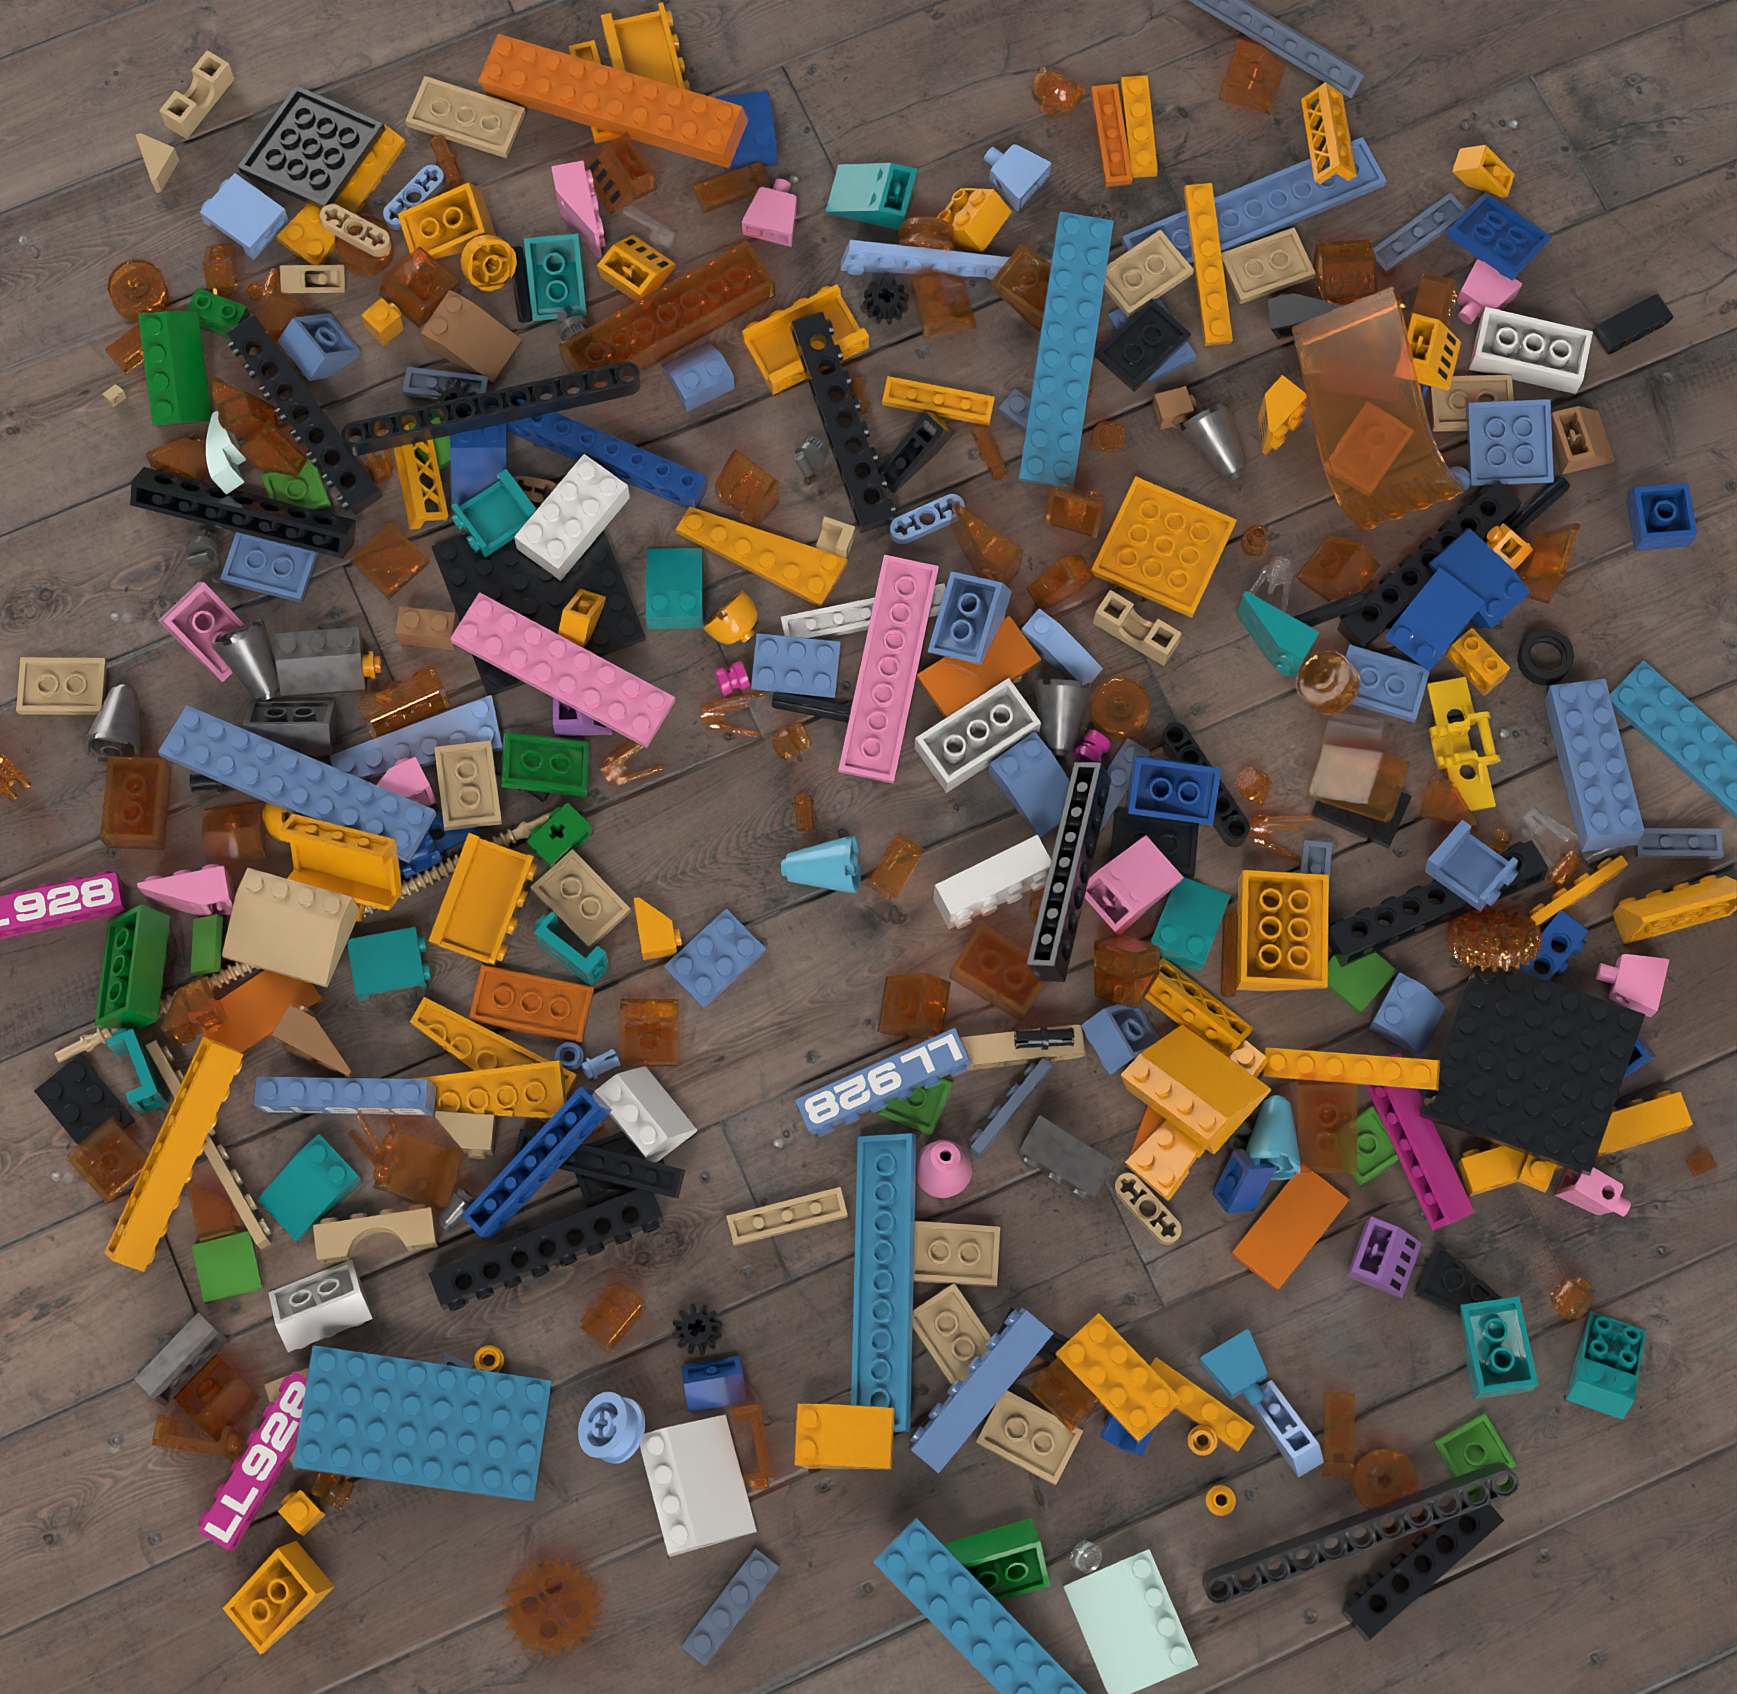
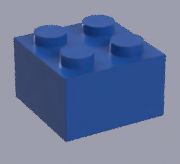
(1661, 516)

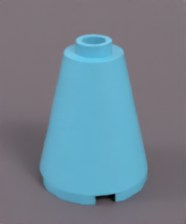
(826, 865)
(1275, 1138)

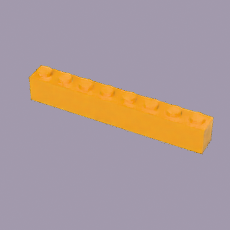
(1625, 1129)
(174, 1154)

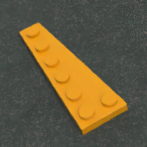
(305, 231)
(782, 561)
(473, 1043)
(505, 1091)
(1169, 1152)

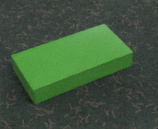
(206, 945)

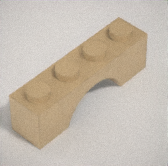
(338, 1239)

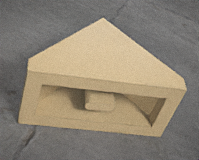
(159, 160)

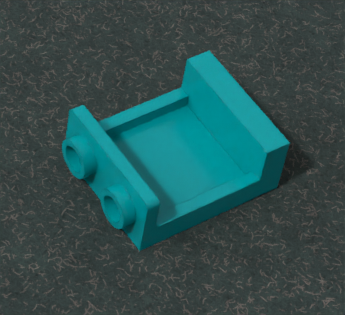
(494, 514)
(388, 962)
(586, 969)
(150, 1094)

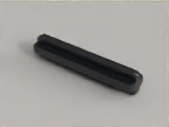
(521, 288)
(1539, 505)
(1333, 609)
(811, 707)

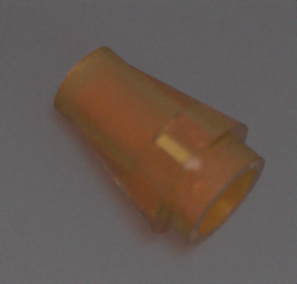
(1255, 541)

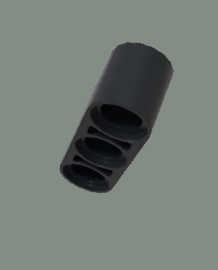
(1633, 324)

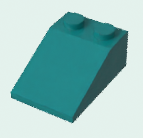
(556, 276)
(674, 588)
(1278, 635)
(1189, 923)
(309, 1188)
(1497, 1348)

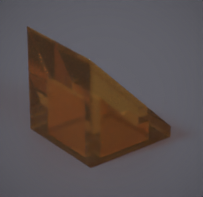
(1701, 1163)

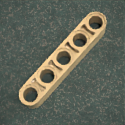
(999, 1050)

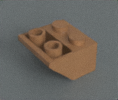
(1579, 439)

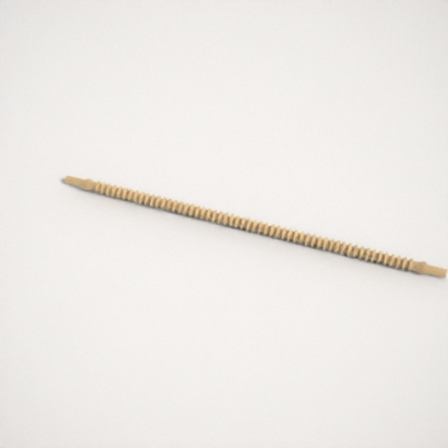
(88, 1042)

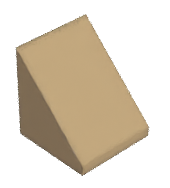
(114, 395)

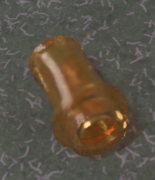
(859, 389)
(804, 814)
(1564, 868)

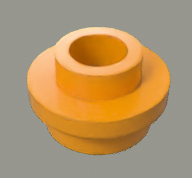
(371, 665)
(485, 1351)
(1198, 1448)
(1211, 1503)

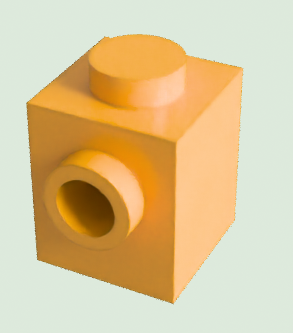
(383, 321)
(300, 1511)

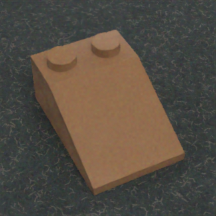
(469, 337)
(304, 1037)

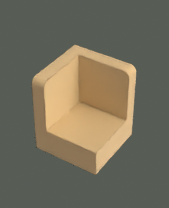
(836, 537)

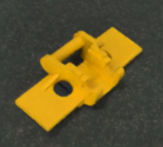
(1451, 743)

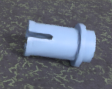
(600, 1064)

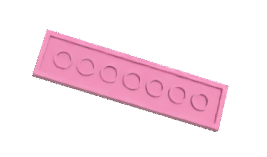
(888, 669)
(563, 670)

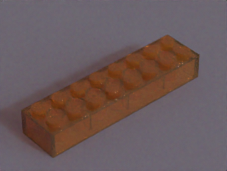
(674, 314)

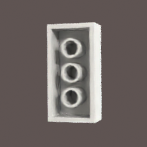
(1531, 350)
(572, 517)
(976, 735)
(992, 883)

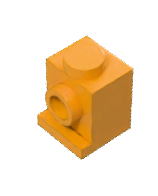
(1508, 545)

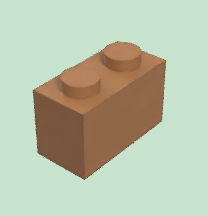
(426, 628)

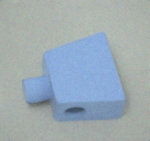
(1017, 173)

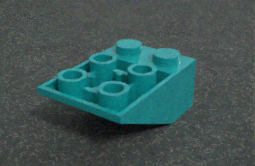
(873, 193)
(1607, 1366)

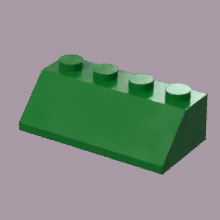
(175, 368)
(133, 969)
(1004, 1559)

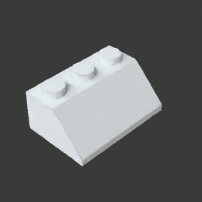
(646, 1113)
(319, 1306)

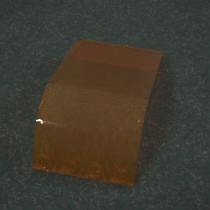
(1371, 411)

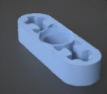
(415, 185)
(906, 519)

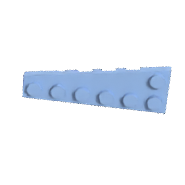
(890, 258)
(457, 726)

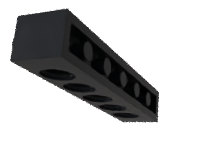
(1370, 1623)

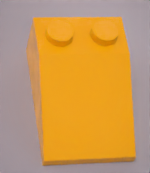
(447, 221)
(844, 1437)
(278, 1596)

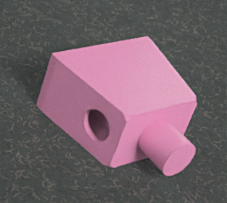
(772, 214)
(1485, 289)
(1635, 981)
(1593, 1193)

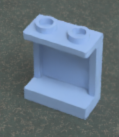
(244, 215)

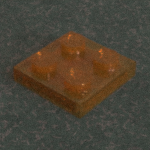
(389, 561)

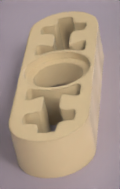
(350, 219)
(1168, 1220)

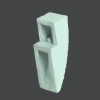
(223, 456)

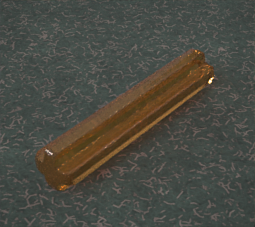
(1229, 955)

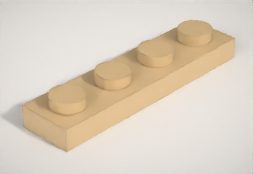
(787, 1216)

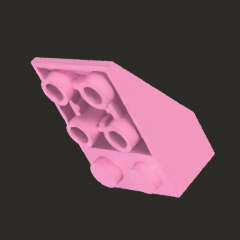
(579, 203)
(1131, 884)
(196, 892)

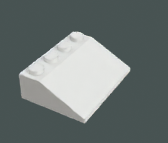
(696, 1484)

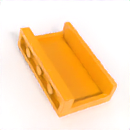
(645, 46)
(773, 346)
(344, 860)
(483, 900)

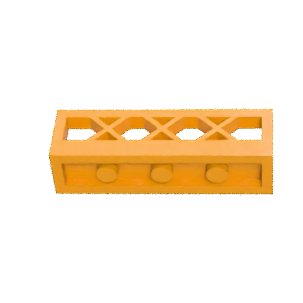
(1334, 129)
(411, 485)
(1193, 1011)

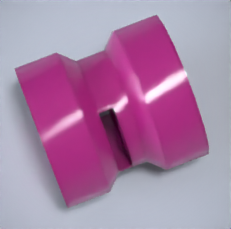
(732, 678)
(1092, 748)

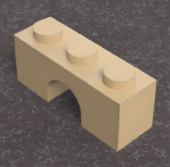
(209, 82)
(1120, 620)

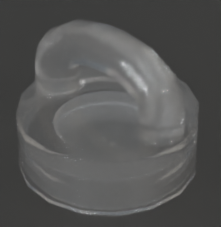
(1086, 1556)

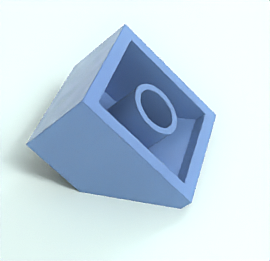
(318, 345)
(699, 376)
(1407, 1014)
(1119, 1035)

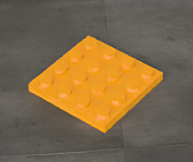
(1163, 547)

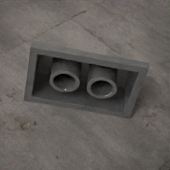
(320, 662)
(294, 723)
(1065, 1159)
(180, 1359)

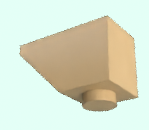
(312, 279)
(470, 1132)

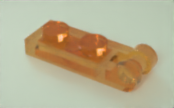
(731, 187)
(1338, 1433)

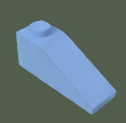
(1060, 648)
(1288, 1431)

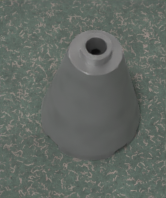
(1217, 440)
(250, 659)
(1061, 712)
(116, 726)

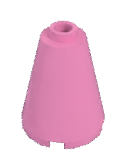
(943, 1168)

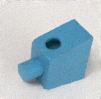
(1237, 1368)

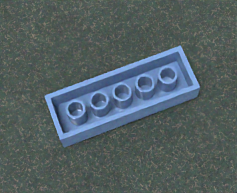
(1593, 765)

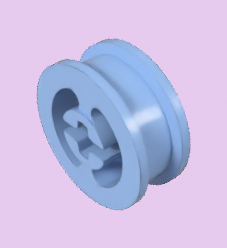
(601, 1425)

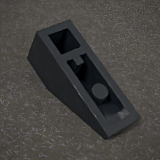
(1293, 309)
(915, 450)

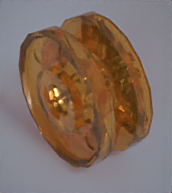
(926, 233)
(358, 261)
(137, 289)
(1328, 682)
(1115, 693)
(8, 776)
(1374, 1465)

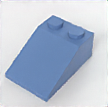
(969, 617)
(1032, 783)

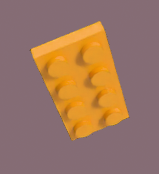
(1118, 1377)

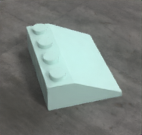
(1130, 1625)

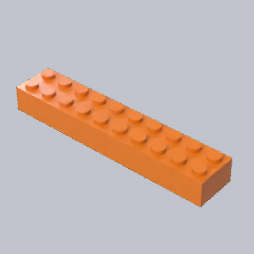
(613, 100)

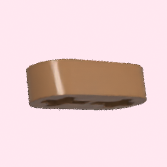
(535, 485)

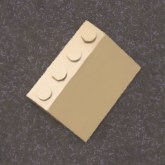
(289, 927)

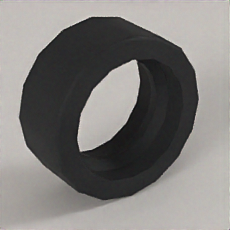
(1555, 639)

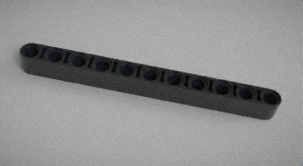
(478, 403)
(1374, 1536)

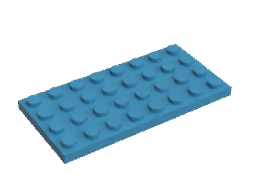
(422, 1423)

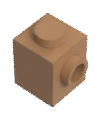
(1173, 407)

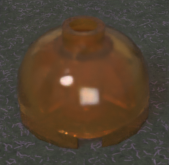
(1055, 93)

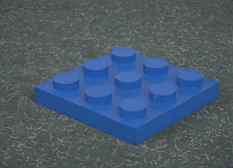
(1498, 236)

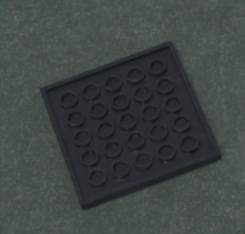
(538, 595)
(1533, 1066)

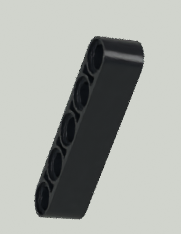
(1222, 821)

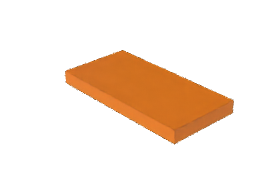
(957, 682)
(531, 1004)
(258, 1008)
(1289, 1228)

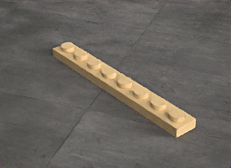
(216, 1153)

